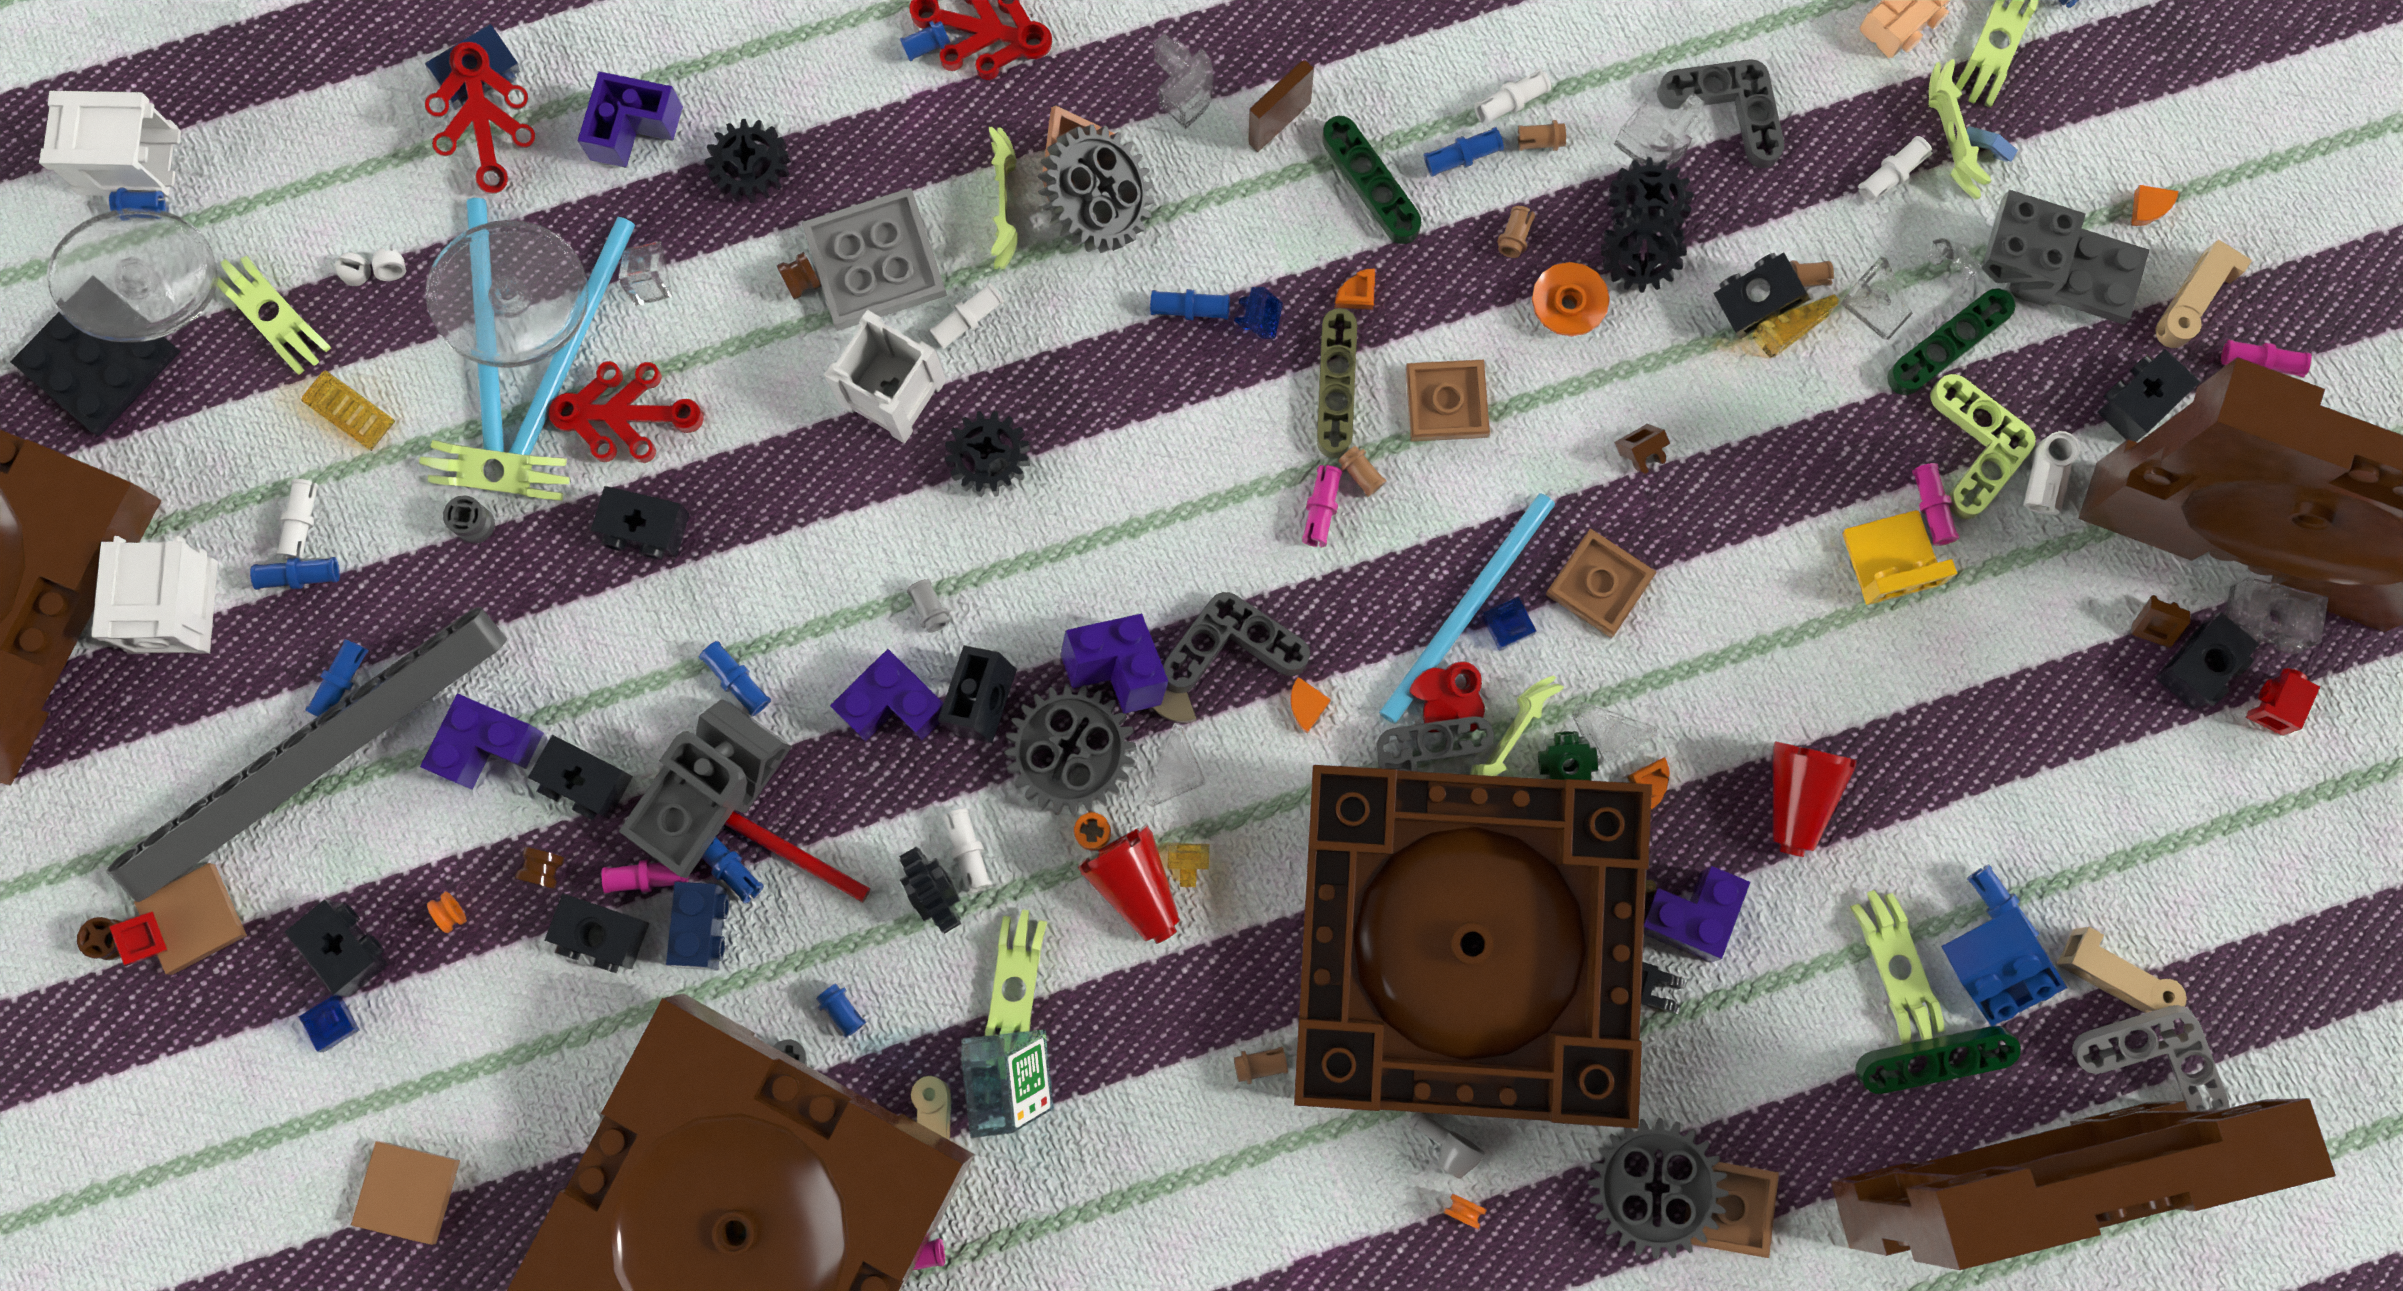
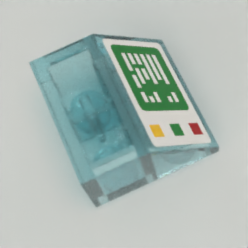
(1006, 1081)

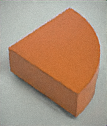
(2151, 204)
(1357, 291)
(1307, 704)
(1654, 774)

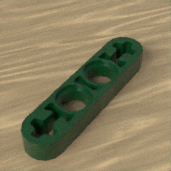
(1366, 182)
(1952, 343)
(1937, 1053)

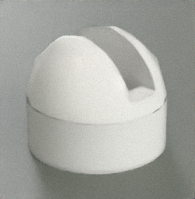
(388, 264)
(350, 275)

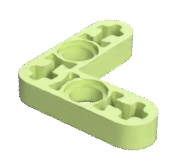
(1996, 448)

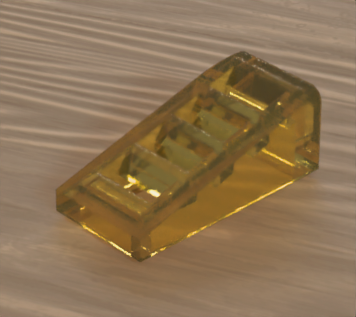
(1784, 330)
(329, 392)

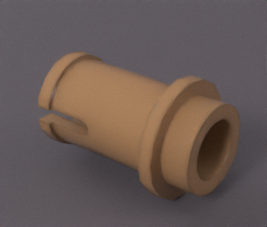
(1542, 136)
(1513, 241)
(1814, 273)
(1361, 470)
(1260, 1064)

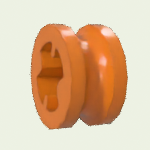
(1082, 838)
(446, 912)
(1465, 1211)

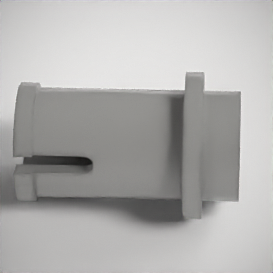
(928, 606)

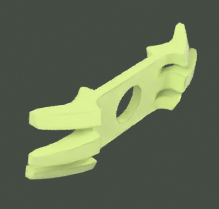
(1993, 59)
(1943, 98)
(1004, 163)
(283, 326)
(517, 470)
(1530, 707)
(1884, 946)
(1019, 964)

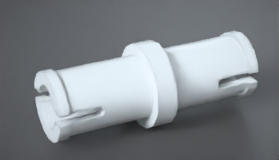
(1512, 97)
(1895, 169)
(966, 315)
(297, 519)
(967, 851)

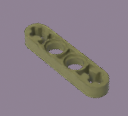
(1340, 383)

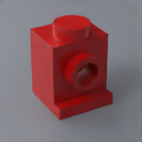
(2285, 702)

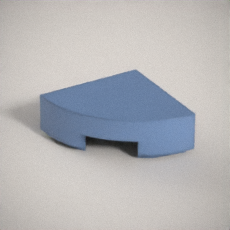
(1994, 142)

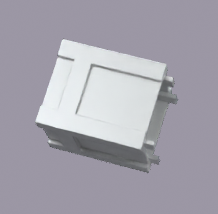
(108, 142)
(880, 358)
(155, 597)

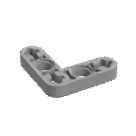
(2175, 1046)

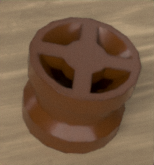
(799, 275)
(539, 867)
(93, 939)

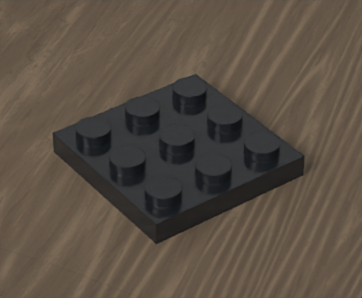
(90, 374)

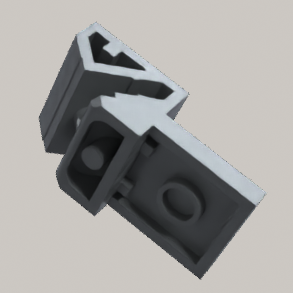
(2053, 259)
(703, 784)

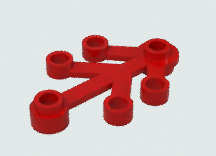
(986, 31)
(479, 111)
(619, 412)

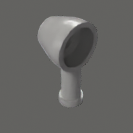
(1457, 1153)

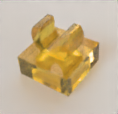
(1188, 859)

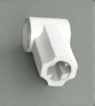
(2050, 476)

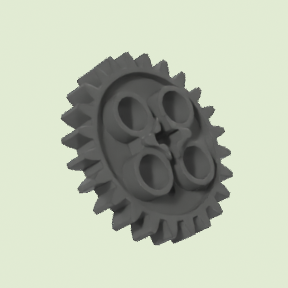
(1096, 188)
(1037, 734)
(1618, 1185)

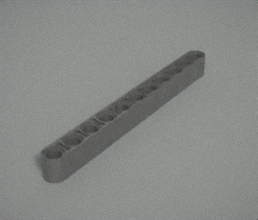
(306, 755)

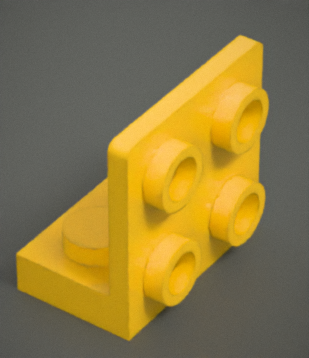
(1895, 558)

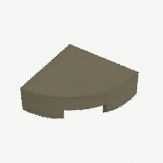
(1176, 707)

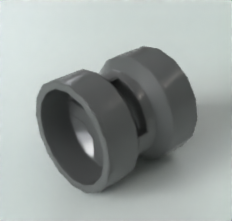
(476, 525)

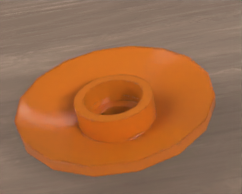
(1576, 284)

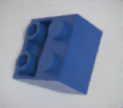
(2003, 967)

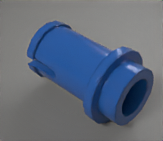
(925, 40)
(134, 199)
(840, 1010)

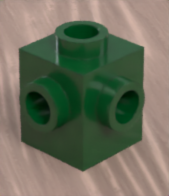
(1568, 746)

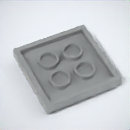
(874, 258)

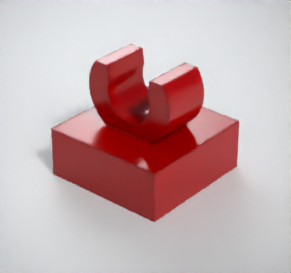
(138, 938)

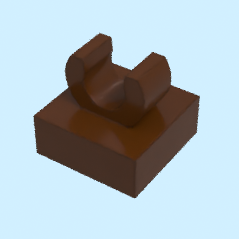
(1643, 443)
(2160, 622)

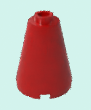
(1805, 794)
(1135, 884)

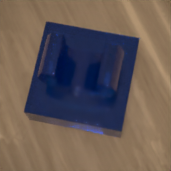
(1261, 312)
(1508, 623)
(329, 1023)

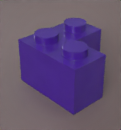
(621, 110)
(1120, 653)
(886, 690)
(472, 734)
(1704, 922)

